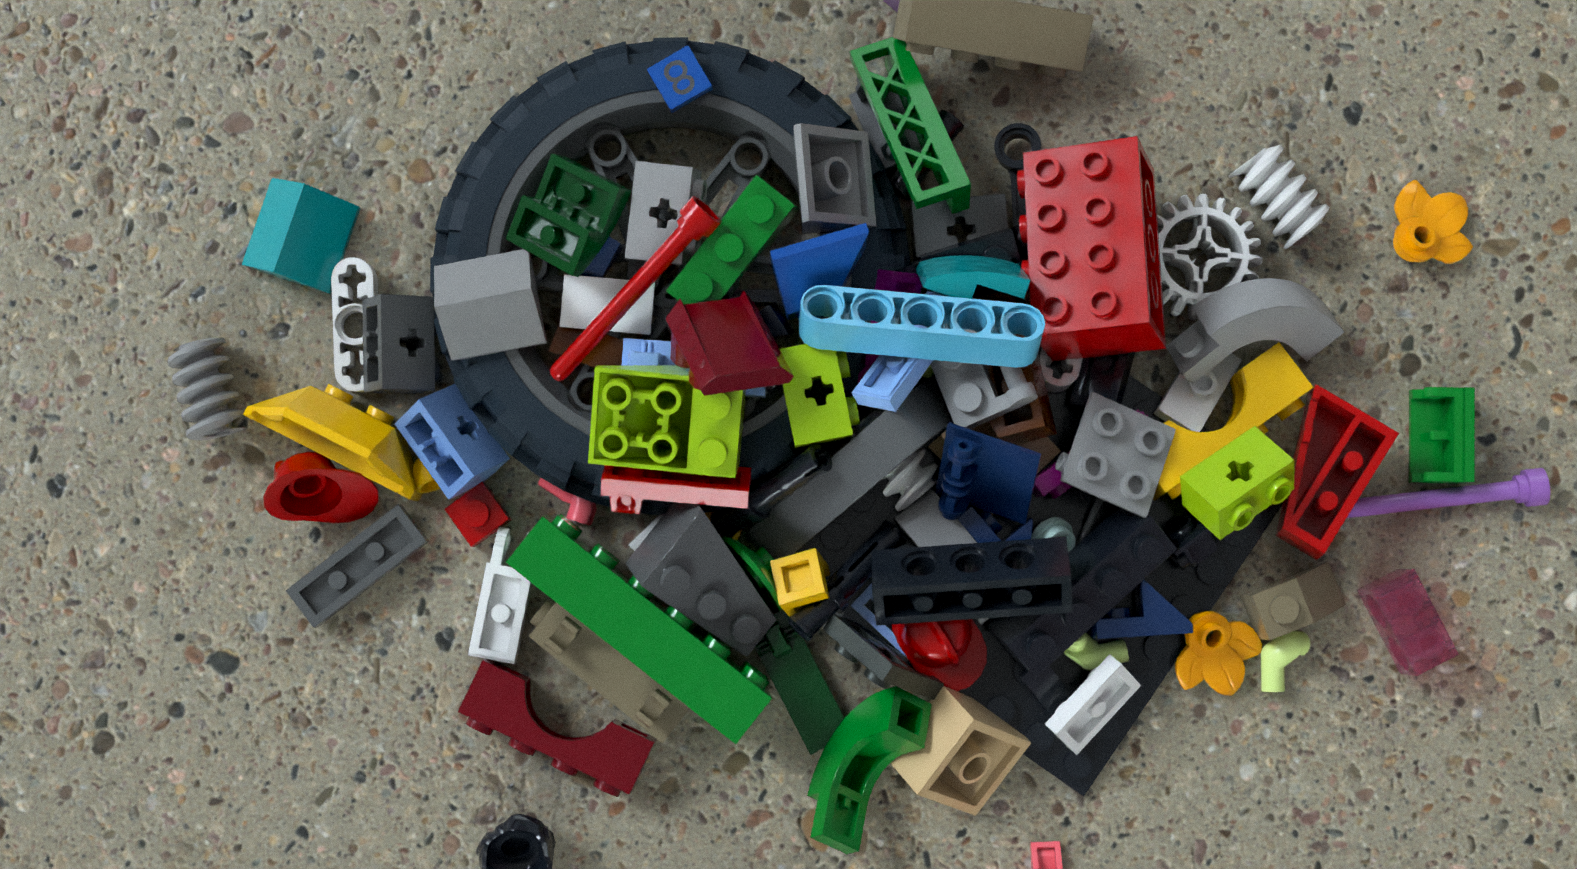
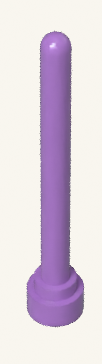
(1529, 488)

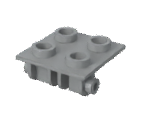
(1117, 455)

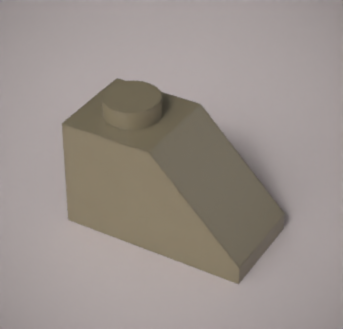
(1293, 601)

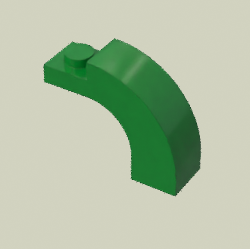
(855, 757)

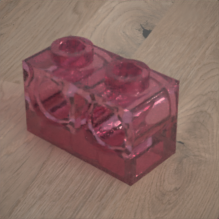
(1407, 622)

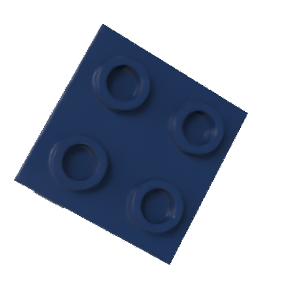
(985, 475)

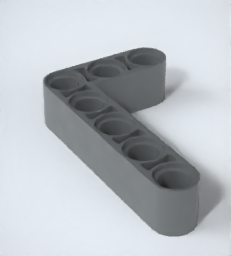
(854, 471)

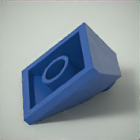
(816, 262)

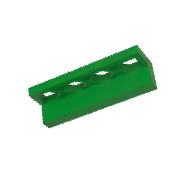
(919, 117)

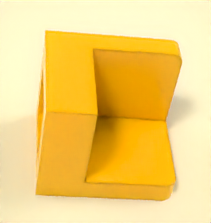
(800, 579)

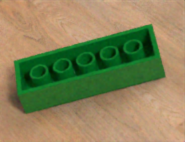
(640, 627)

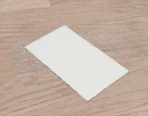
(587, 296)

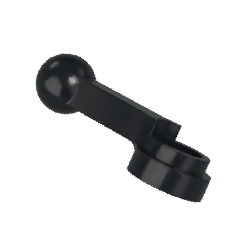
(1007, 134)

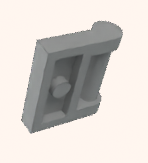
(972, 394)

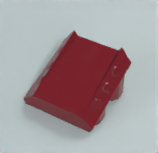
(725, 346)

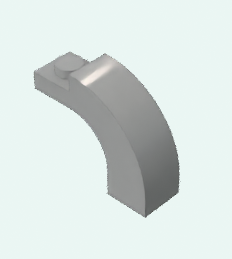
(1250, 314)

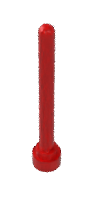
(695, 222)

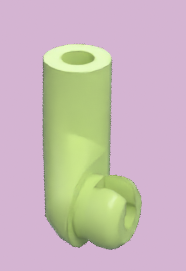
(1091, 654)

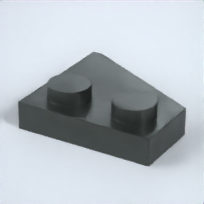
(883, 662)

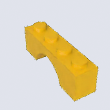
(1260, 391)

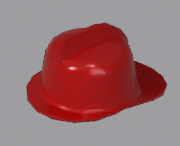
(314, 490)
(945, 649)

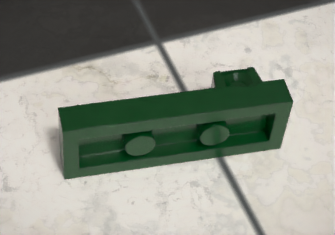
(799, 683)

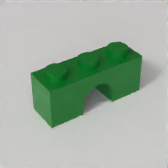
(728, 252)

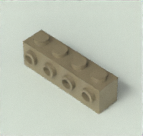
(999, 29)

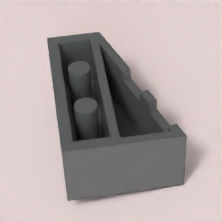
(699, 576)

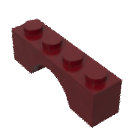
(503, 702)

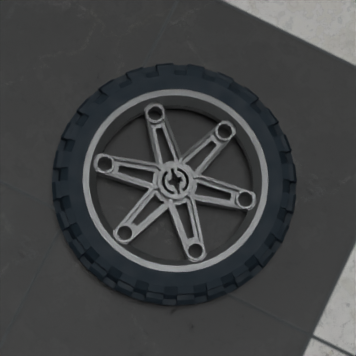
(574, 114)

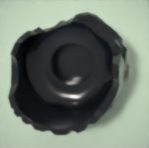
(517, 844)

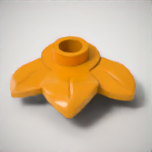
(1434, 221)
(1220, 657)

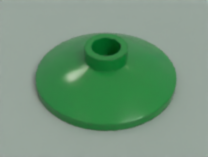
(757, 568)

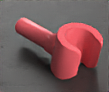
(579, 510)

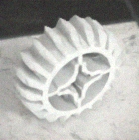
(1201, 238)

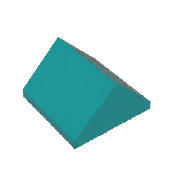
(300, 234)

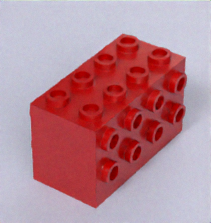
(1093, 248)

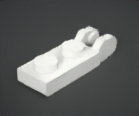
(500, 607)

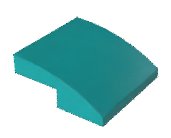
(960, 275)

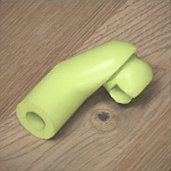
(1278, 655)

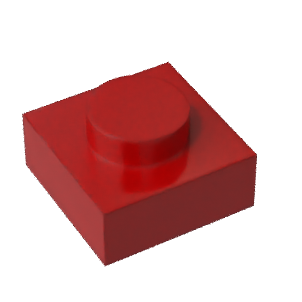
(477, 514)

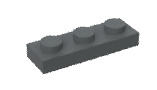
(357, 566)

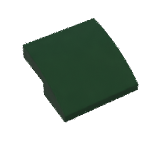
(568, 215)

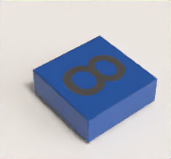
(680, 79)

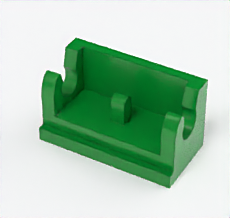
(1442, 435)

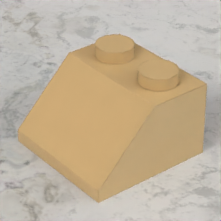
(963, 754)

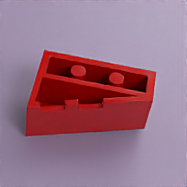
(1332, 466)

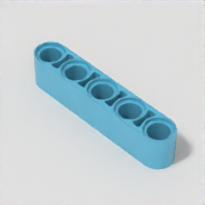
(942, 315)

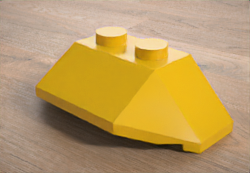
(342, 433)

